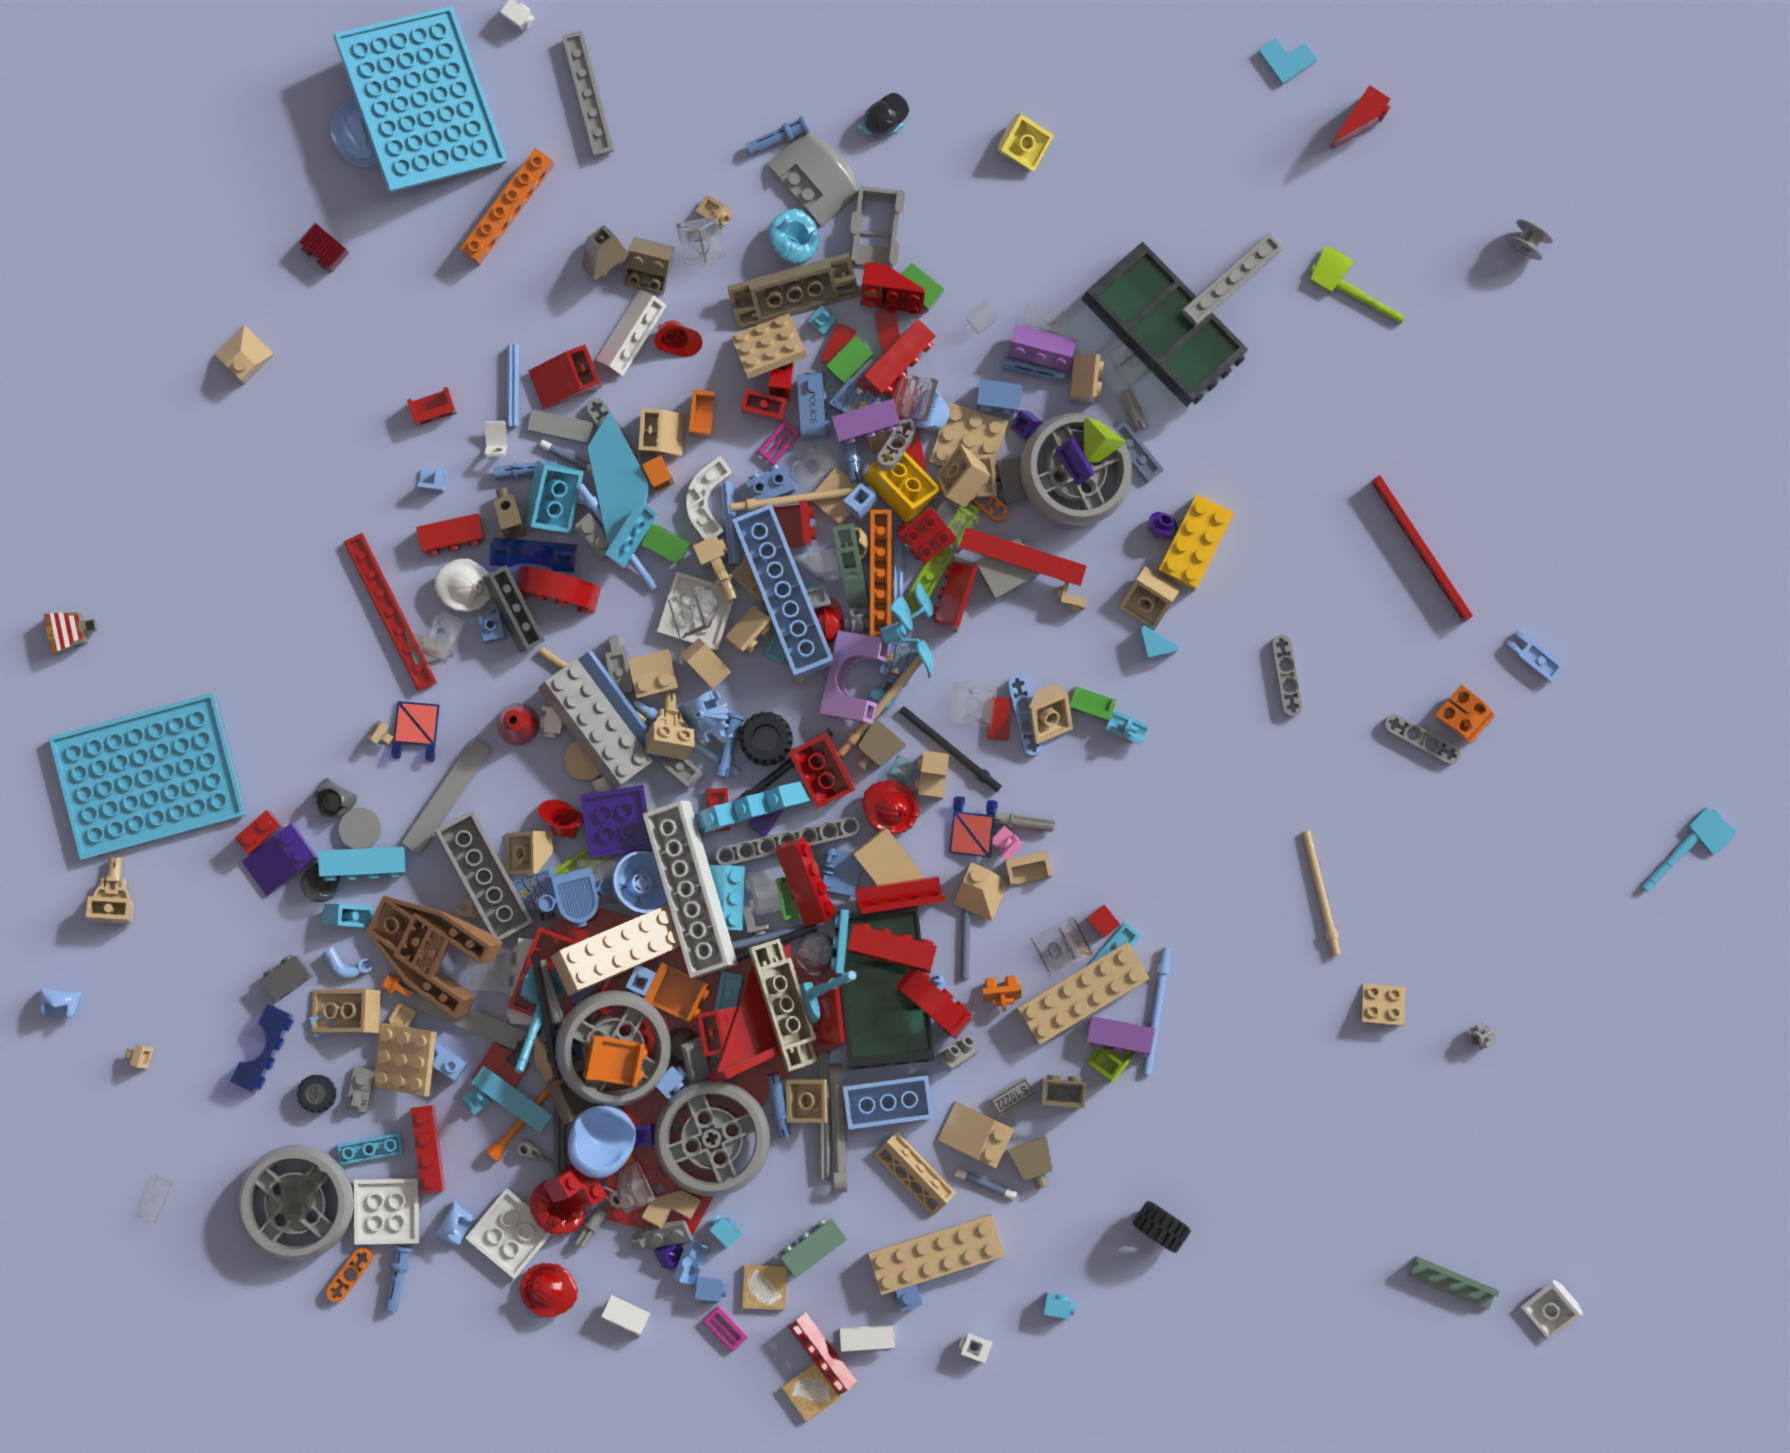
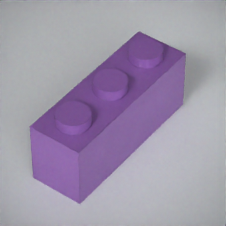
(1042, 348)
(866, 422)
(1121, 1036)

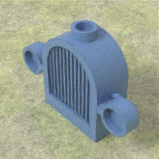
(574, 895)

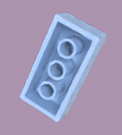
(888, 1102)

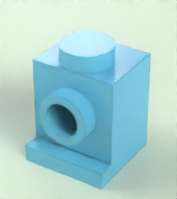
(724, 1230)
(1058, 1306)

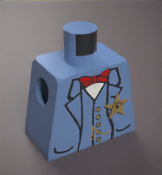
(851, 397)
(897, 662)
(531, 888)

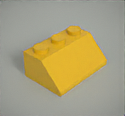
(904, 488)

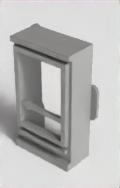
(875, 254)

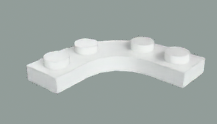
(698, 497)

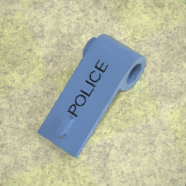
(811, 406)

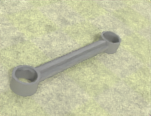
(838, 1127)

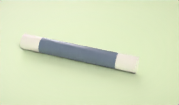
(566, 455)
(985, 1184)

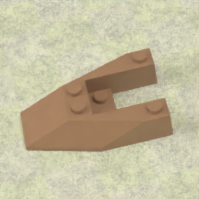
(416, 943)

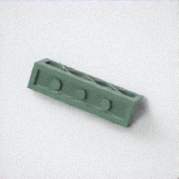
(1453, 1282)

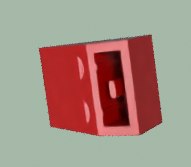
(890, 290)
(565, 377)
(714, 1029)

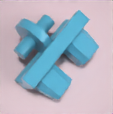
(1127, 727)

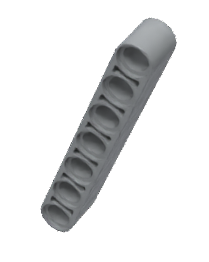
(776, 840)

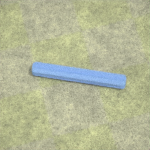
(512, 385)
(730, 531)
(897, 564)

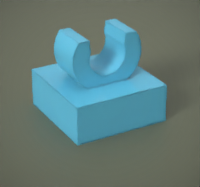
(822, 320)
(476, 1100)

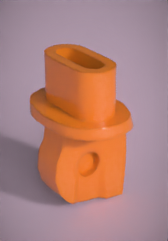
(391, 984)

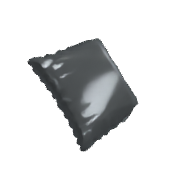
(333, 799)

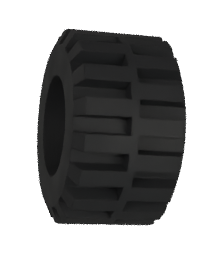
(747, 738)
(1161, 1226)

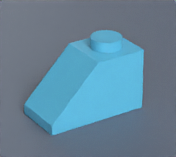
(347, 915)

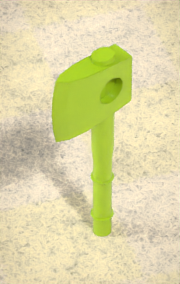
(1329, 274)

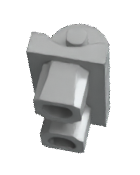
(957, 1052)

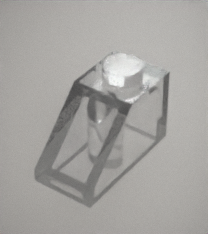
(633, 1188)

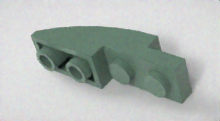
(850, 565)

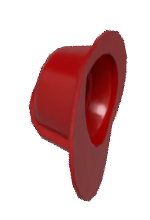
(677, 339)
(830, 620)
(561, 816)

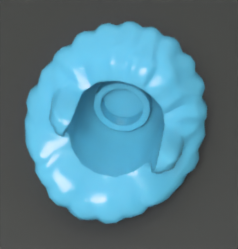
(794, 236)

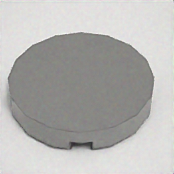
(360, 828)

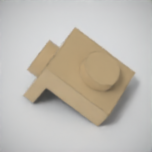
(1074, 603)

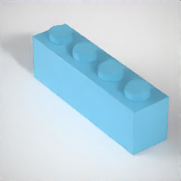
(361, 862)

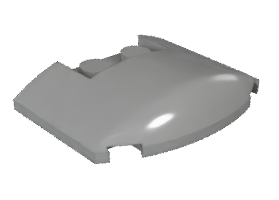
(815, 176)

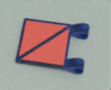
(416, 726)
(972, 831)

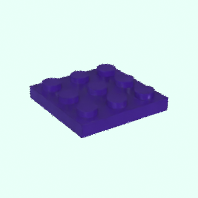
(615, 821)

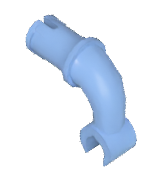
(340, 969)

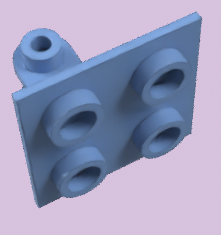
(839, 870)

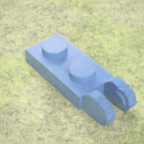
(1536, 657)

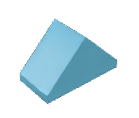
(1155, 644)

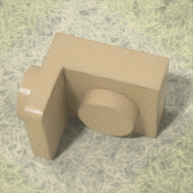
(712, 207)

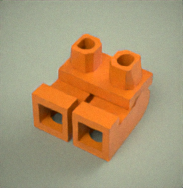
(1465, 715)

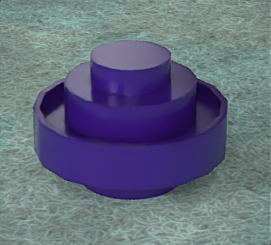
(1162, 525)

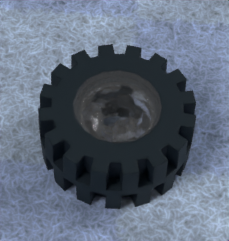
(324, 1095)

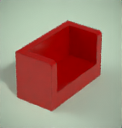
(432, 407)
(1103, 921)

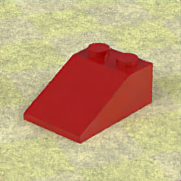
(1370, 109)

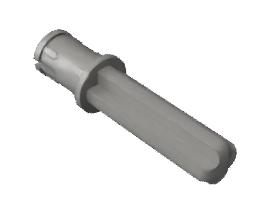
(1023, 821)
(554, 1006)

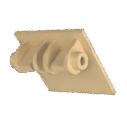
(1383, 1004)

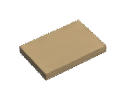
(886, 859)

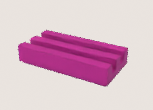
(767, 457)
(712, 1315)

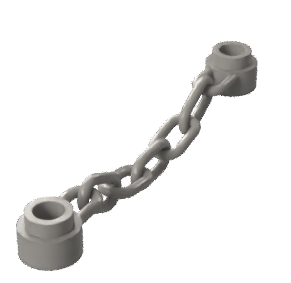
(531, 1149)

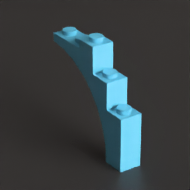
(752, 807)

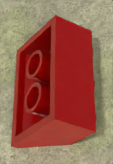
(954, 595)
(822, 769)
(830, 1023)

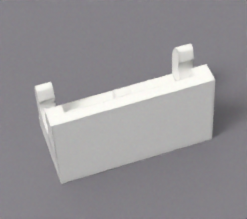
(625, 1316)

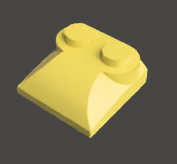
(1024, 142)

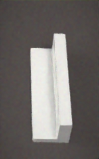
(631, 332)

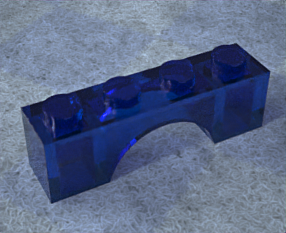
(550, 554)
(275, 1024)

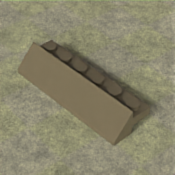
(793, 290)
(784, 1004)

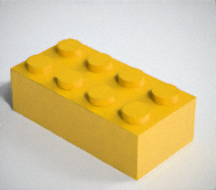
(1195, 542)

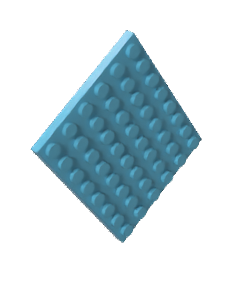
(420, 98)
(147, 776)

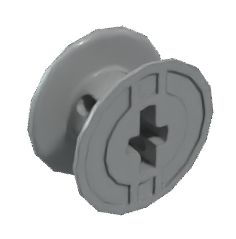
(1529, 239)

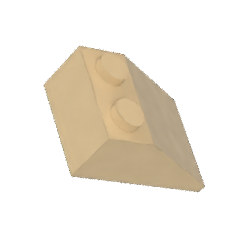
(349, 1010)
(975, 1134)

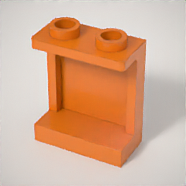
(677, 993)
(614, 1060)

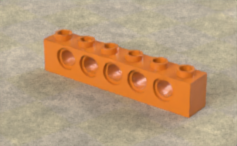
(507, 206)
(880, 570)

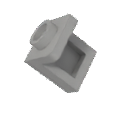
(748, 920)

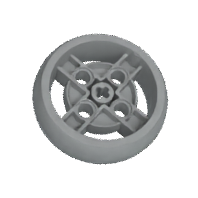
(1038, 486)
(633, 1013)
(696, 1097)
(326, 1228)

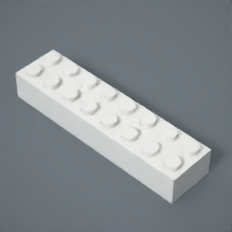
(690, 889)

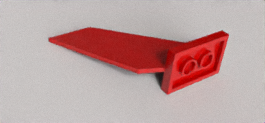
(750, 1033)

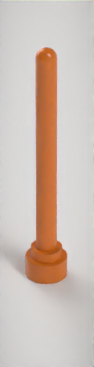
(497, 1150)

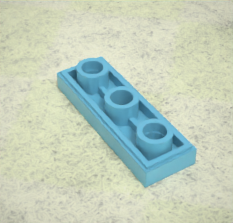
(839, 942)
(382, 1147)

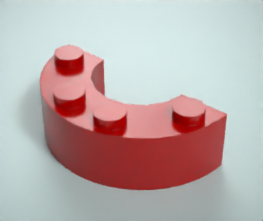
(558, 587)
(936, 1003)

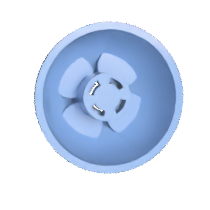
(644, 869)

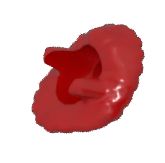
(890, 806)
(554, 1217)
(548, 1290)

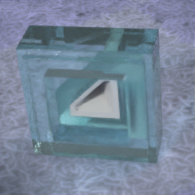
(902, 769)

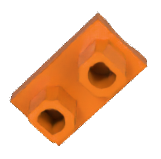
(1002, 995)

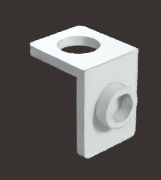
(495, 438)

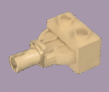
(712, 553)
(669, 732)
(111, 901)

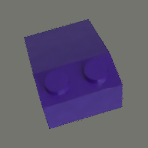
(280, 859)

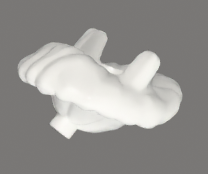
(462, 585)

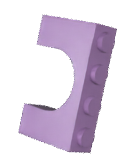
(847, 651)

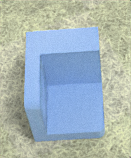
(432, 479)

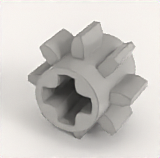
(857, 620)
(1481, 1036)

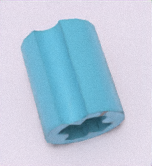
(877, 694)

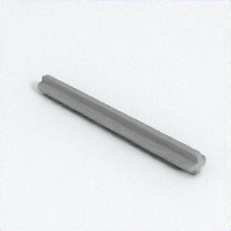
(824, 1128)

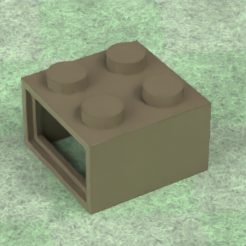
(1072, 1083)
(566, 1101)

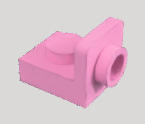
(1006, 842)

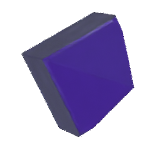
(1025, 423)
(669, 1255)

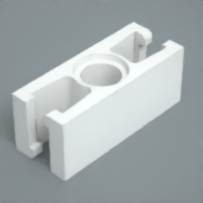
(867, 1338)

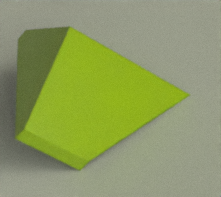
(1099, 440)
(1109, 1062)

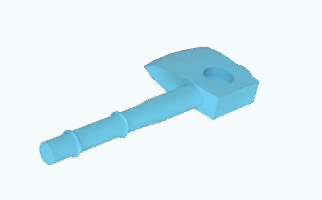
(1709, 830)
(530, 993)
(811, 993)

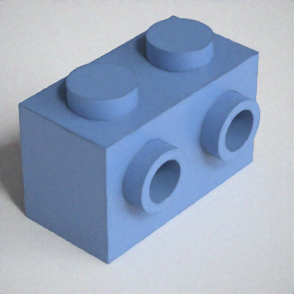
(999, 396)
(770, 485)

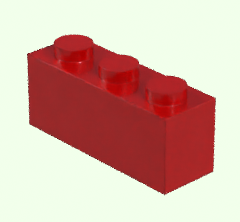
(450, 534)

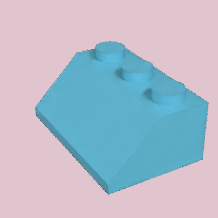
(553, 497)
(730, 891)

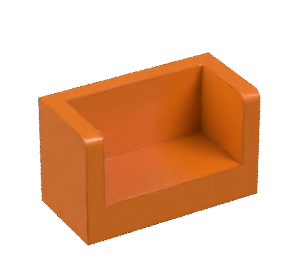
(701, 413)
(658, 474)

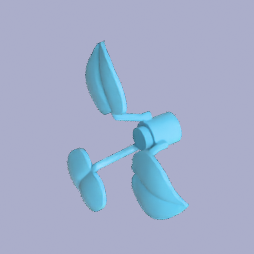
(897, 630)

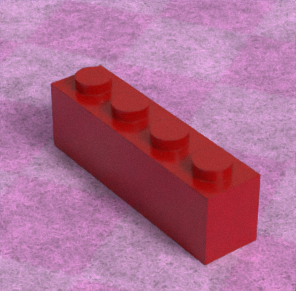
(897, 358)
(805, 881)
(891, 948)
(428, 1149)

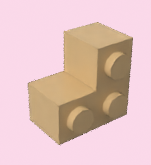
(933, 774)

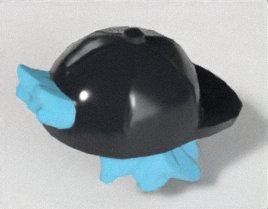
(885, 116)

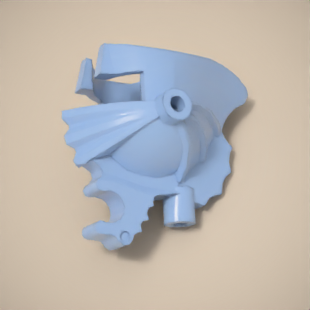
(706, 717)

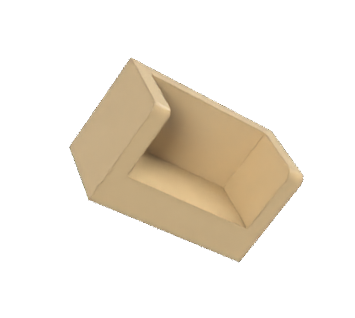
(706, 663)
(1028, 868)

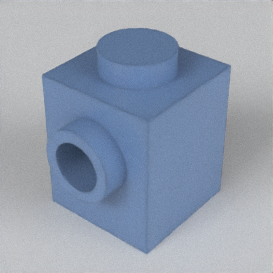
(491, 626)
(710, 1290)
(907, 1298)

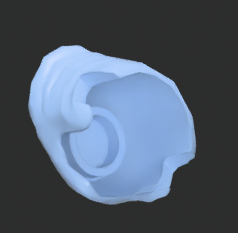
(937, 416)
(59, 1002)
(454, 1224)

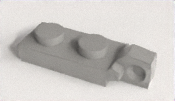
(618, 665)
(669, 1234)

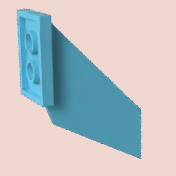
(620, 491)

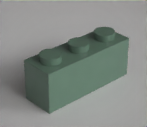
(812, 1247)

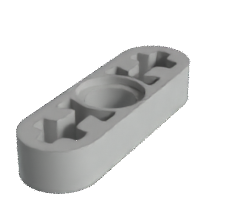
(896, 453)

